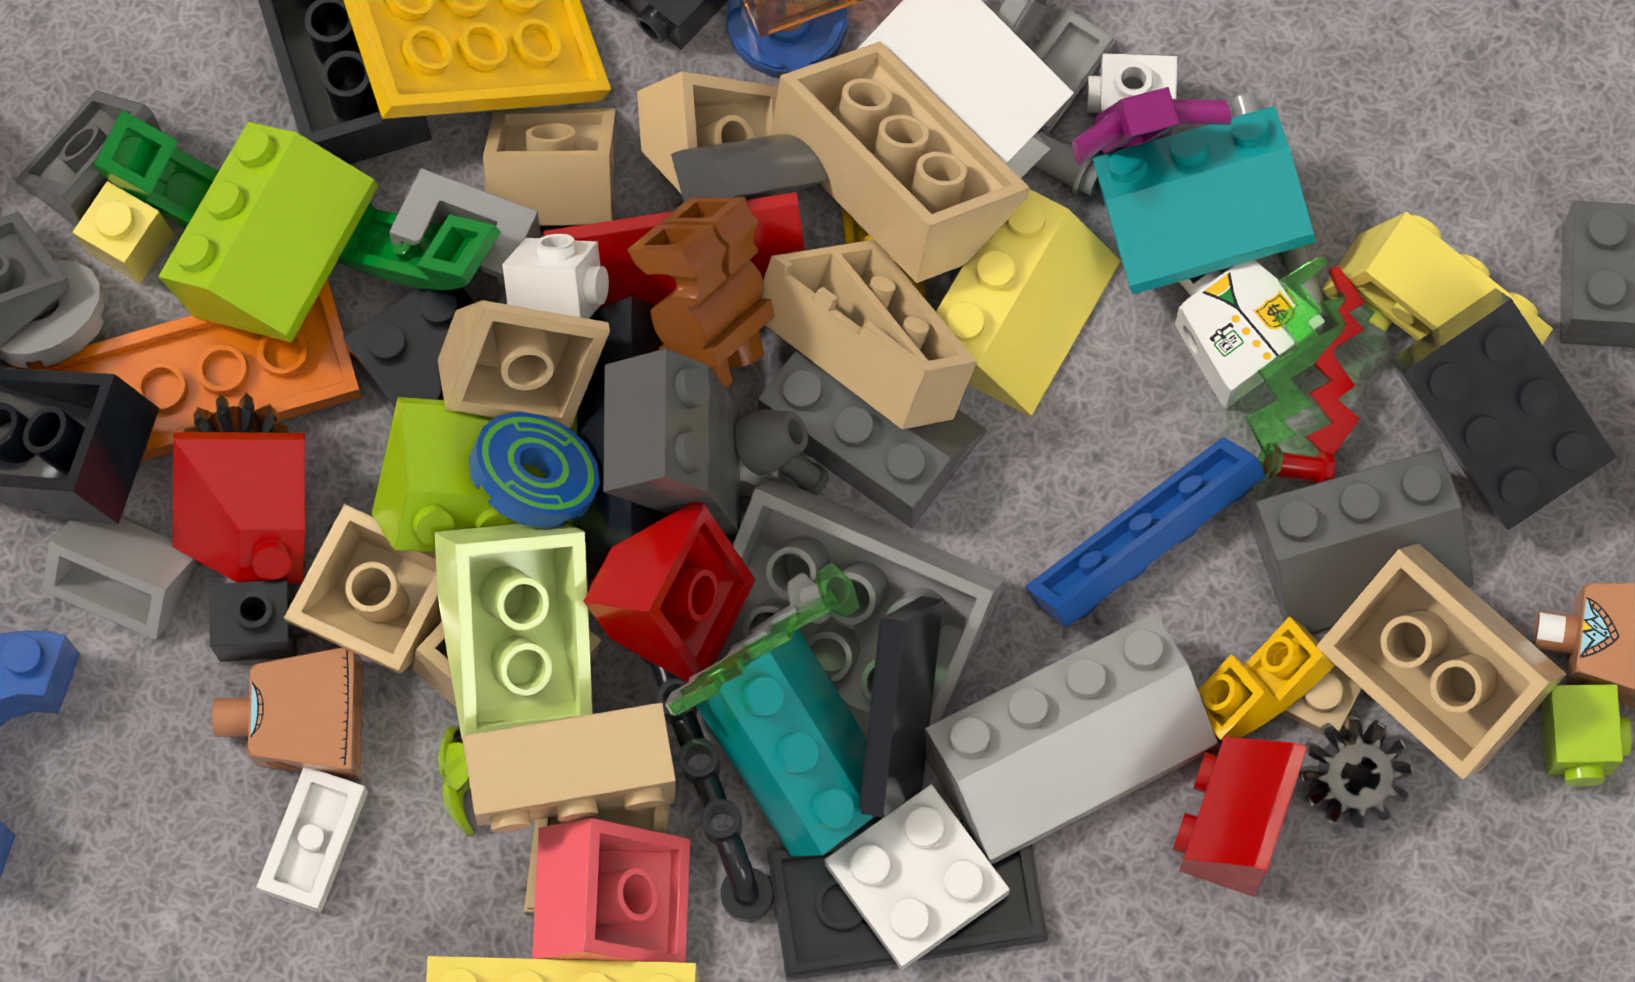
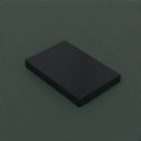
(900, 705)

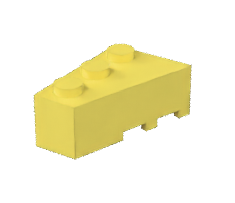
(1418, 278)

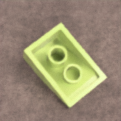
(515, 624)

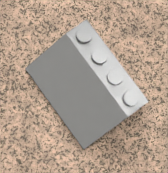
(800, 532)

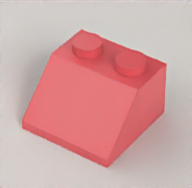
(610, 893)

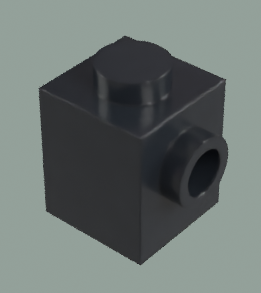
(250, 621)

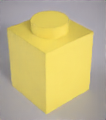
(123, 232)

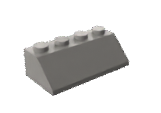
(1070, 738)

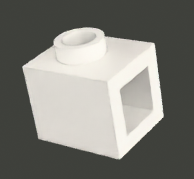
(1129, 76)
(556, 276)

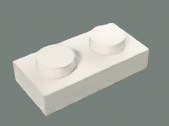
(312, 839)

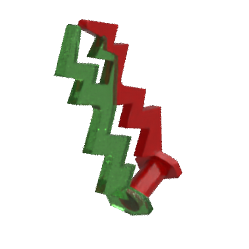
(1308, 350)

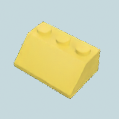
(1027, 300)

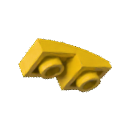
(1252, 693)

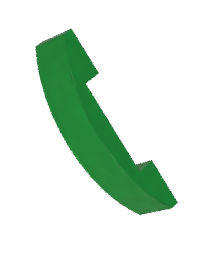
(153, 169)
(441, 261)

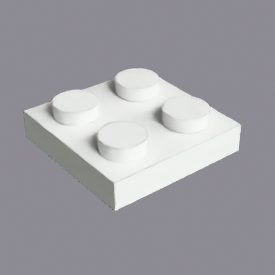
(916, 877)

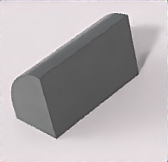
(748, 168)

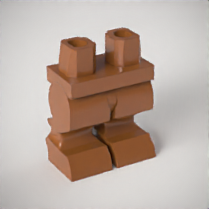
(718, 290)

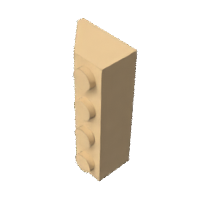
(898, 159)

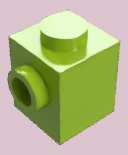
(1584, 733)

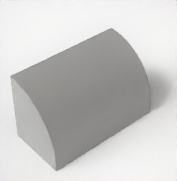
(118, 573)

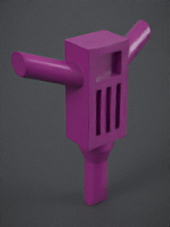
(1143, 119)

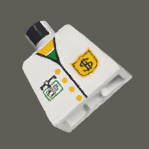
(1233, 327)

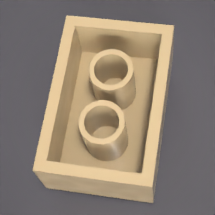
(1440, 660)

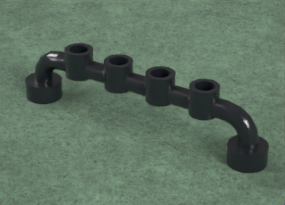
(745, 890)

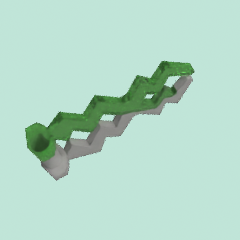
(808, 604)

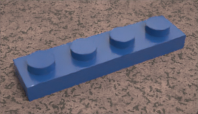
(1145, 531)

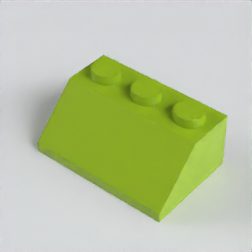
(267, 233)
(428, 478)

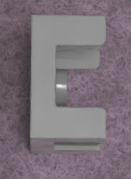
(436, 197)

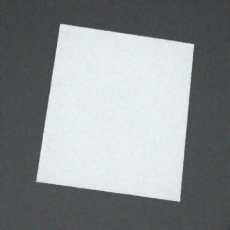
(975, 69)

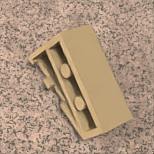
(869, 330)
(570, 768)

